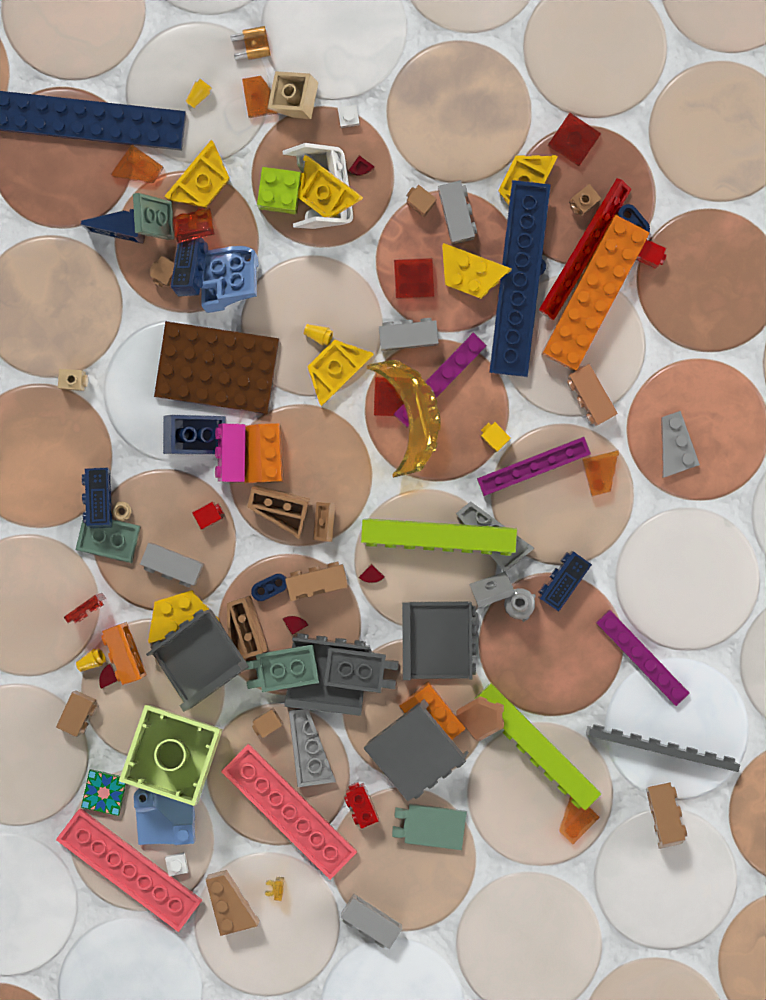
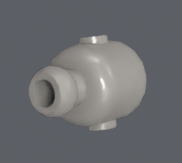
(520, 605)

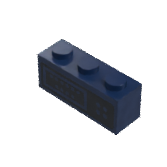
(189, 267)
(97, 498)
(564, 580)

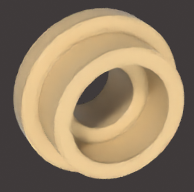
(115, 511)

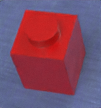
(652, 254)
(208, 515)

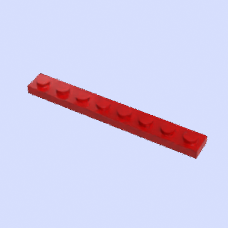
(585, 249)

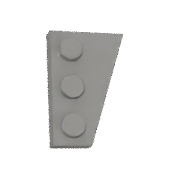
(676, 445)

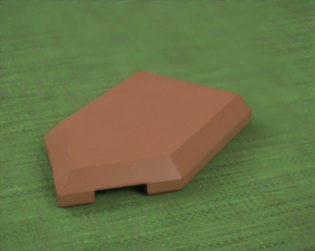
(481, 717)

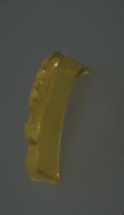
(421, 411)

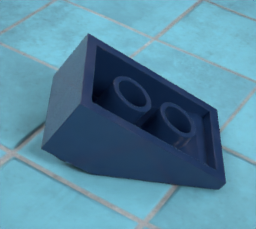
(115, 225)
(190, 434)

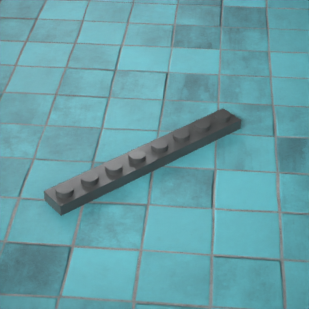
(671, 749)

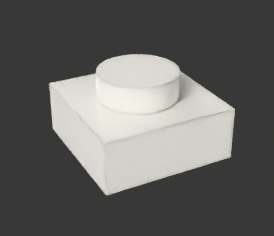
(348, 116)
(176, 864)

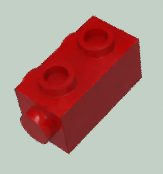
(362, 805)

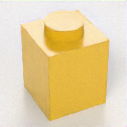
(494, 436)

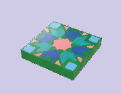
(103, 792)

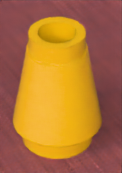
(198, 93)
(320, 334)
(91, 660)

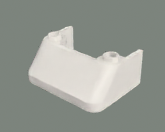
(332, 160)

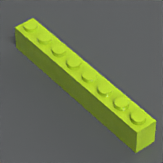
(439, 535)
(542, 751)

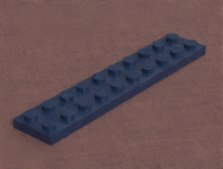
(92, 120)
(520, 286)

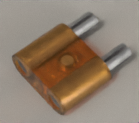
(255, 43)

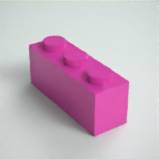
(230, 452)

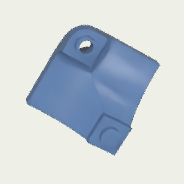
(228, 277)
(163, 820)

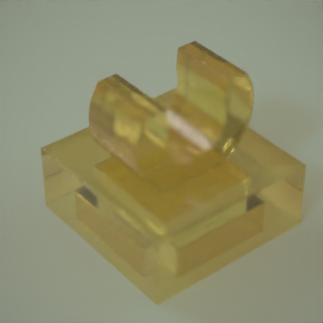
(277, 888)

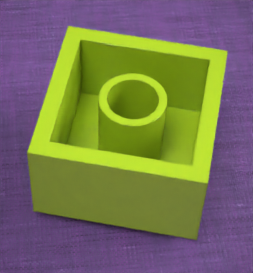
(279, 190)

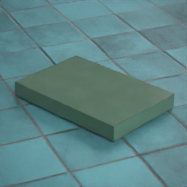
(153, 216)
(114, 542)

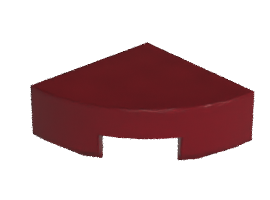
(361, 167)
(371, 575)
(295, 623)
(107, 676)

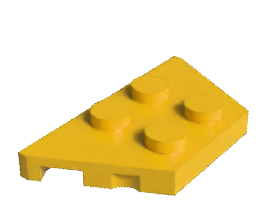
(526, 169)
(201, 179)
(325, 191)
(470, 272)
(335, 367)
(173, 611)

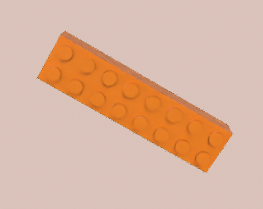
(595, 293)

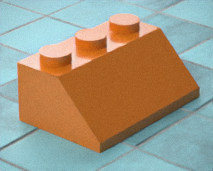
(263, 453)
(123, 653)
(437, 708)

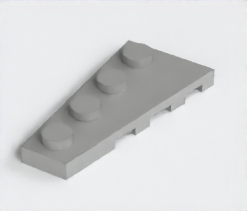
(473, 515)
(308, 752)

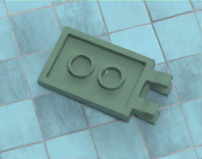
(284, 669)
(431, 826)

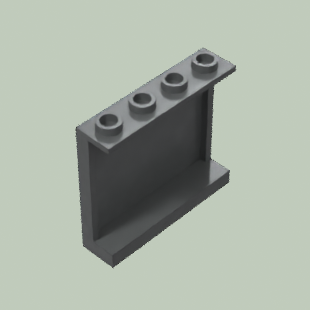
(438, 640)
(198, 658)
(323, 697)
(415, 752)

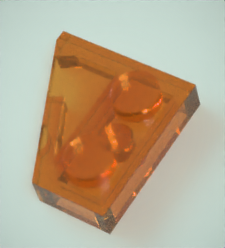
(257, 96)
(137, 166)
(600, 472)
(576, 821)

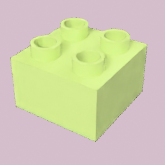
(170, 755)

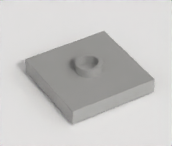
(492, 589)

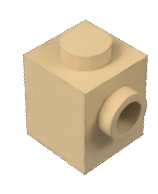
(72, 380)

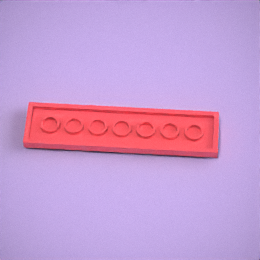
(289, 811)
(129, 869)

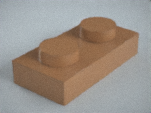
(324, 521)

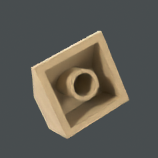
(293, 94)

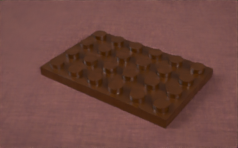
(216, 367)

